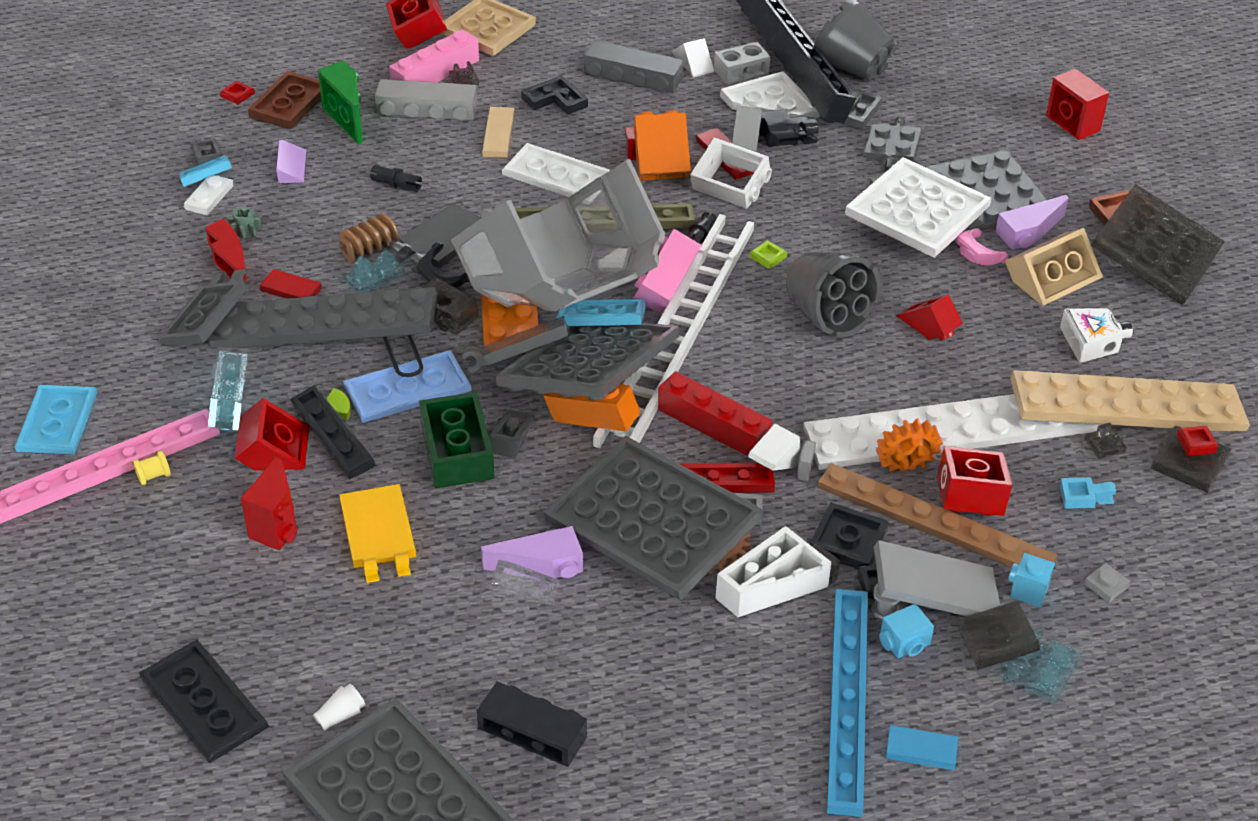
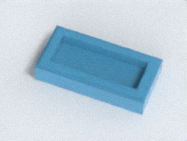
(922, 747)

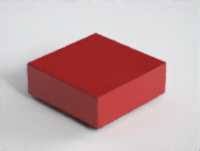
(237, 92)
(1197, 440)

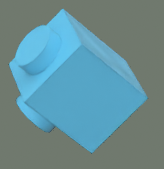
(1031, 579)
(906, 631)

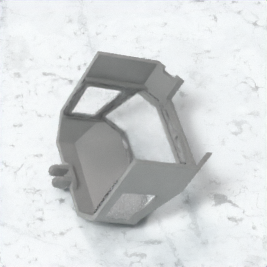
(568, 250)

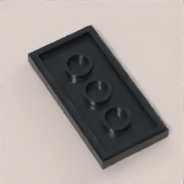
(203, 700)

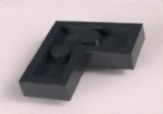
(555, 91)

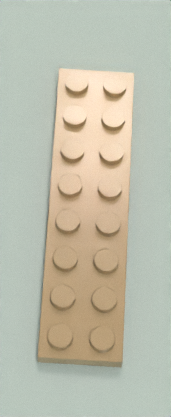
(1127, 401)

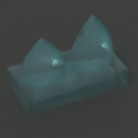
(371, 276)

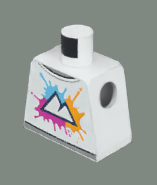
(1093, 332)

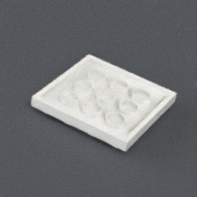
(918, 207)

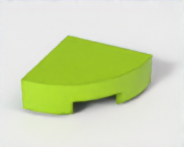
(340, 403)

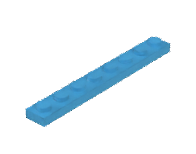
(848, 704)

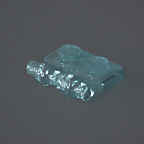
(1051, 672)

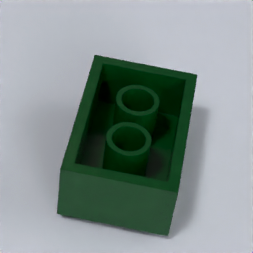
(456, 440)

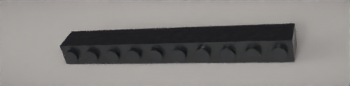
(801, 58)

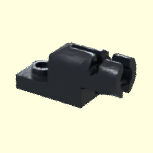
(782, 130)

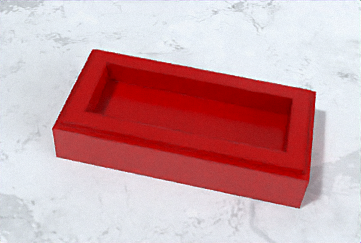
(289, 285)

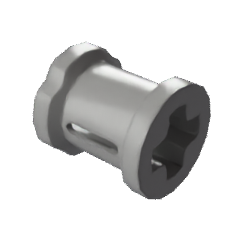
(883, 606)

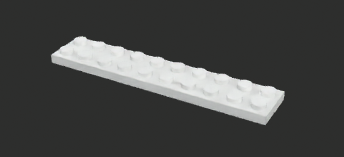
(960, 424)

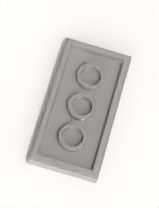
(934, 580)

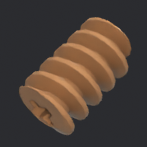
(366, 235)

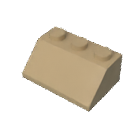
(1055, 267)

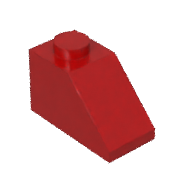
(933, 317)

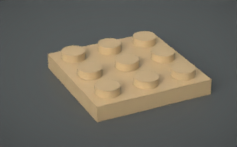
(490, 22)

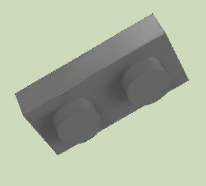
(863, 109)

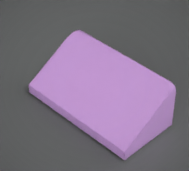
(290, 163)

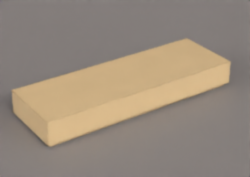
(498, 132)

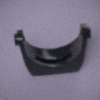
(427, 270)

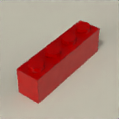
(712, 413)

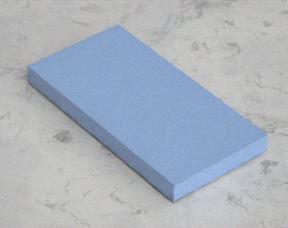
(388, 393)

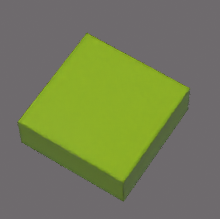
(768, 254)

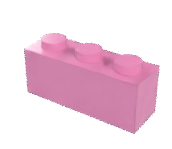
(662, 282)

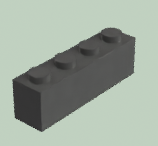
(633, 66)

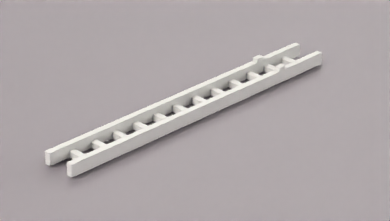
(695, 325)

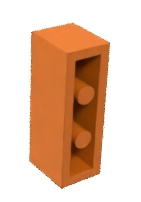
(613, 412)

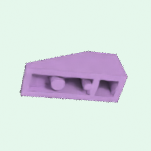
(1029, 223)
(549, 553)

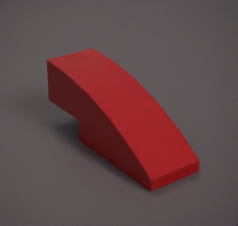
(225, 247)

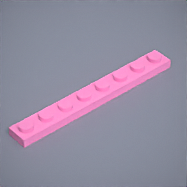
(103, 465)

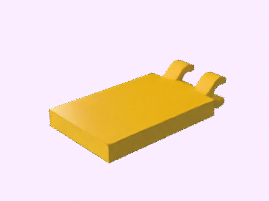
(378, 529)

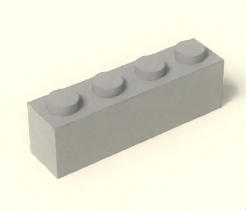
(426, 99)

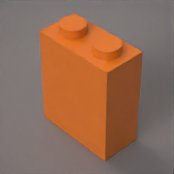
(661, 145)

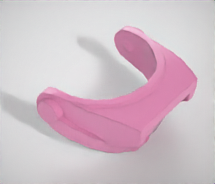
(976, 252)

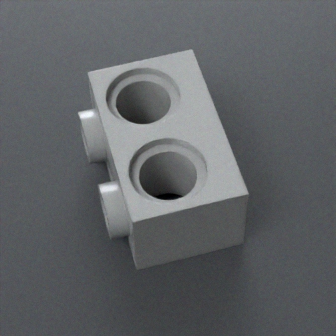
(742, 63)

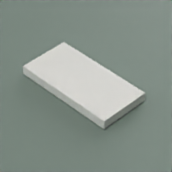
(551, 170)

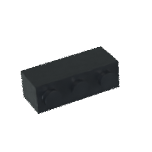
(532, 723)

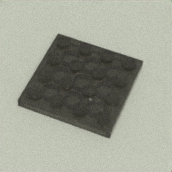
(1158, 244)

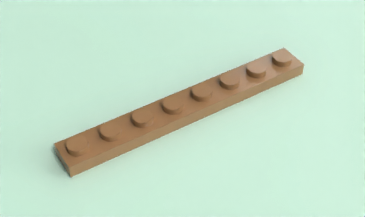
(928, 517)

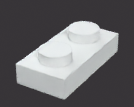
(208, 194)

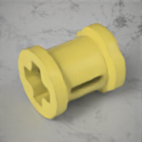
(151, 467)

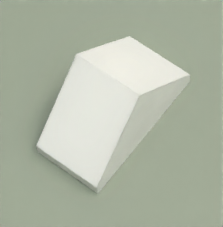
(695, 57)
(777, 449)

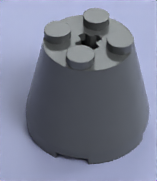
(856, 41)
(834, 290)

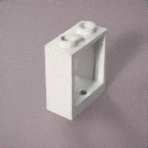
(737, 156)

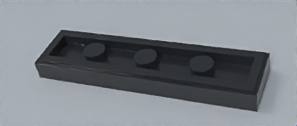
(332, 432)

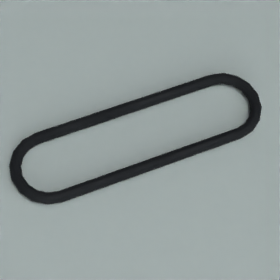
(394, 360)

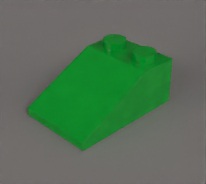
(341, 97)

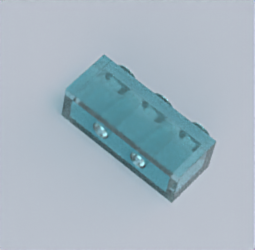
(228, 390)

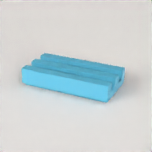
(205, 170)

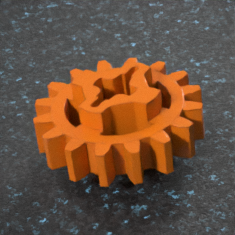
(909, 445)

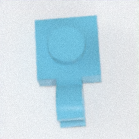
(1085, 494)

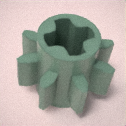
(245, 222)

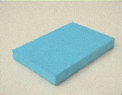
(604, 312)
(56, 419)

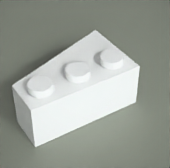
(772, 574)

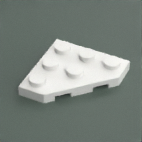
(770, 94)

